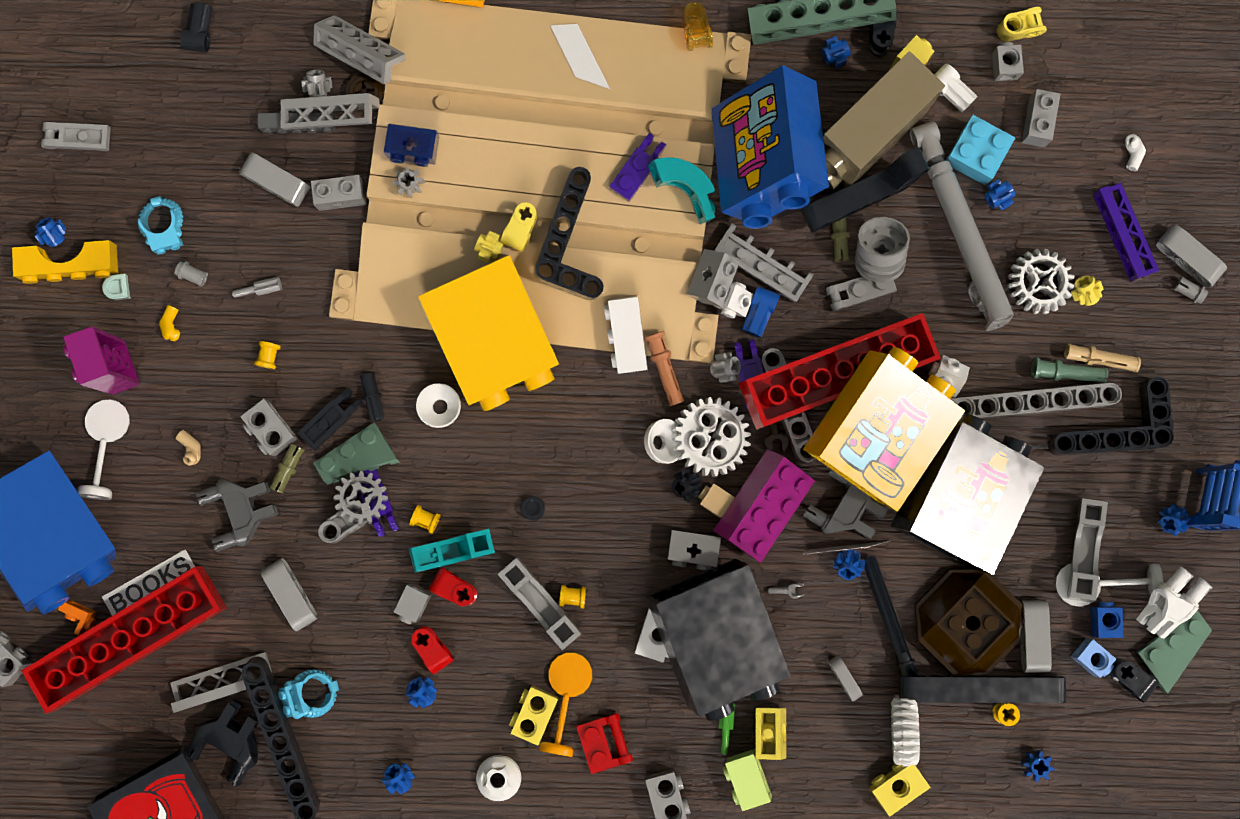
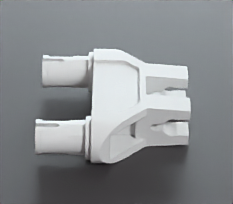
(1170, 607)

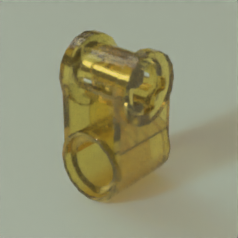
(697, 31)

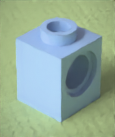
(1083, 657)

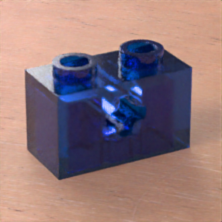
(401, 137)

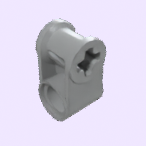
(342, 526)

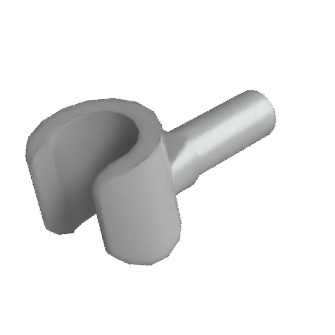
(787, 590)

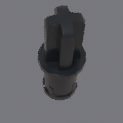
(372, 397)

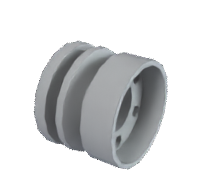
(882, 249)

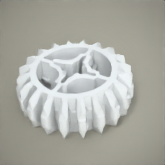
(1047, 287)
(905, 731)

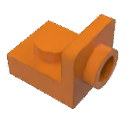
(75, 612)

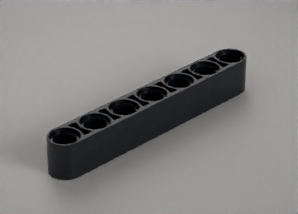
(982, 689)
(283, 728)

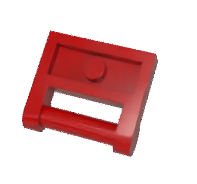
(596, 744)

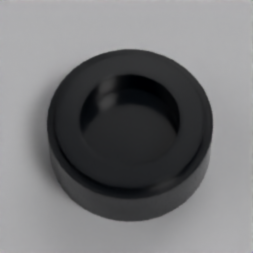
(532, 508)

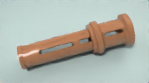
(661, 357)

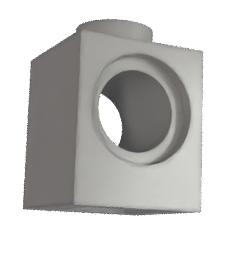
(1003, 71)
(412, 604)

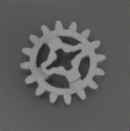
(372, 493)

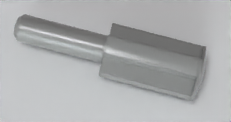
(260, 287)

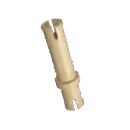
(1093, 356)

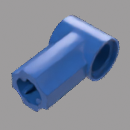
(762, 307)

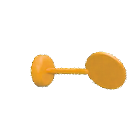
(569, 676)

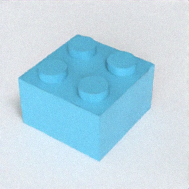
(979, 150)

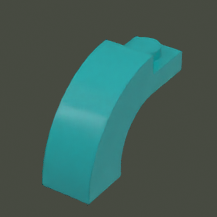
(689, 179)
(451, 550)

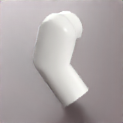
(1136, 150)

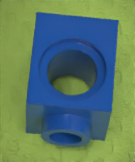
(1114, 629)

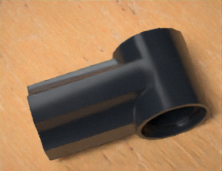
(196, 34)

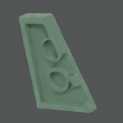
(359, 453)

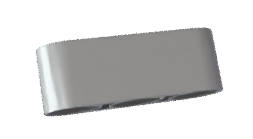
(274, 179)
(1191, 256)
(289, 594)
(1035, 637)

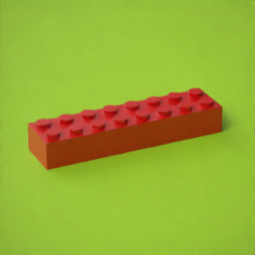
(825, 374)
(124, 639)

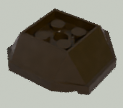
(943, 616)

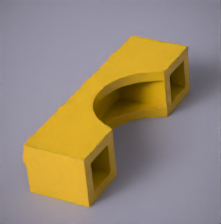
(95, 259)

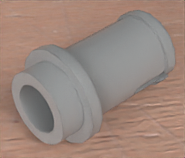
(192, 274)
(1192, 290)

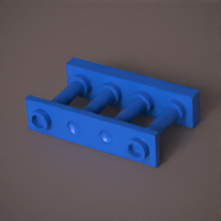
(1219, 499)

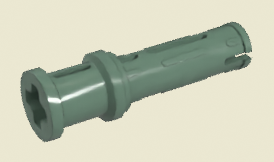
(1058, 370)

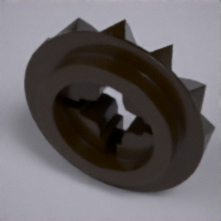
(356, 83)

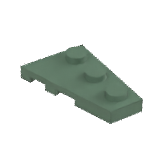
(1170, 656)

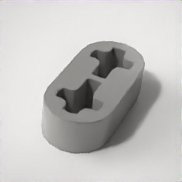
(845, 678)

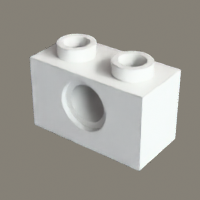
(647, 645)

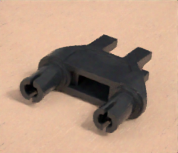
(229, 738)

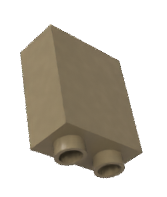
(879, 120)

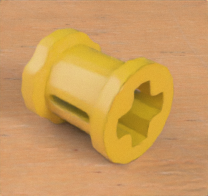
(267, 355)
(424, 519)
(572, 596)
(1013, 711)

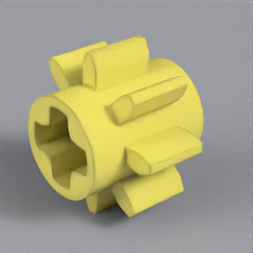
(488, 247)
(1087, 290)

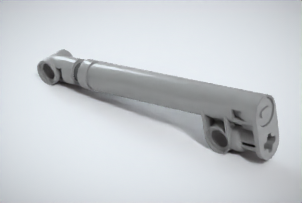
(985, 287)

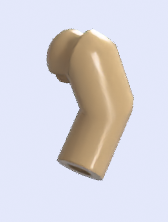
(193, 448)

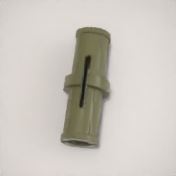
(840, 238)
(286, 468)

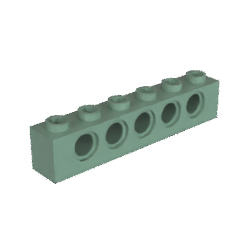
(811, 22)

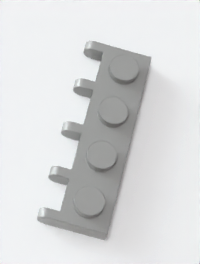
(763, 266)

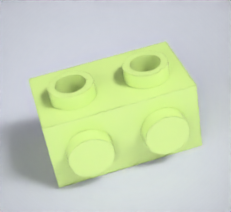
(748, 780)

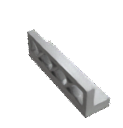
(354, 49)
(326, 105)
(217, 692)

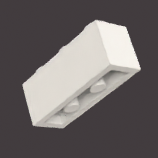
(626, 334)

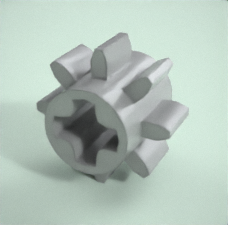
(316, 83)
(403, 178)
(725, 367)

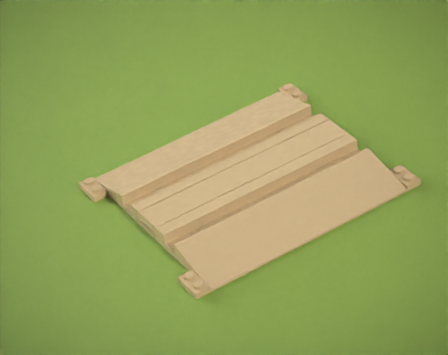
(511, 135)

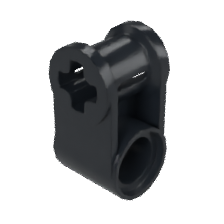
(882, 31)
(1134, 680)

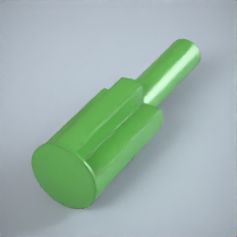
(726, 725)

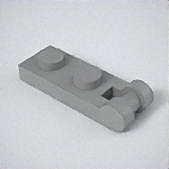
(76, 136)
(858, 291)

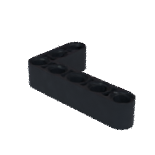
(867, 192)
(562, 238)
(1123, 435)

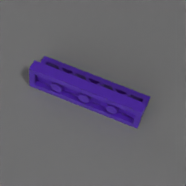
(1121, 234)

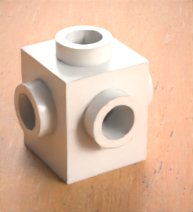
(736, 301)
(950, 371)

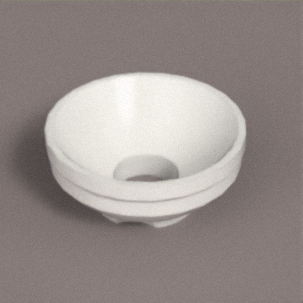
(429, 396)
(663, 429)
(505, 766)

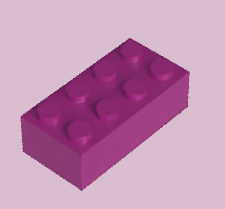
(100, 361)
(764, 505)

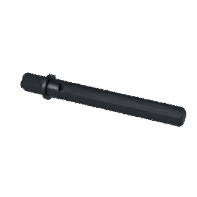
(889, 617)

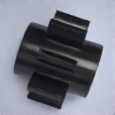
(687, 484)

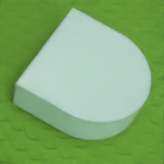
(116, 287)

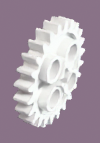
(730, 447)

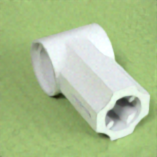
(955, 89)

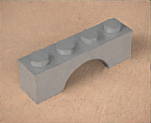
(1086, 549)
(540, 603)

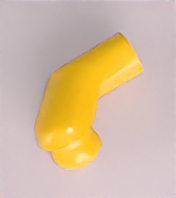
(166, 324)

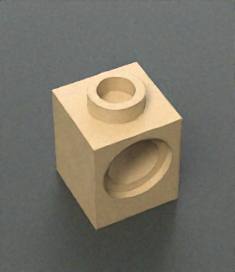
(715, 500)

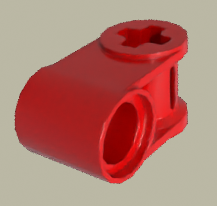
(449, 586)
(435, 653)

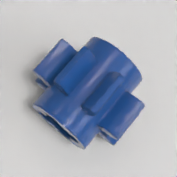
(836, 52)
(1000, 194)
(50, 232)
(1174, 520)
(849, 564)
(421, 692)
(1039, 772)
(398, 778)

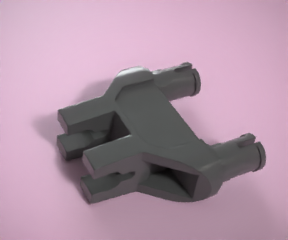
(240, 509)
(847, 511)

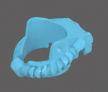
(171, 237)
(292, 696)

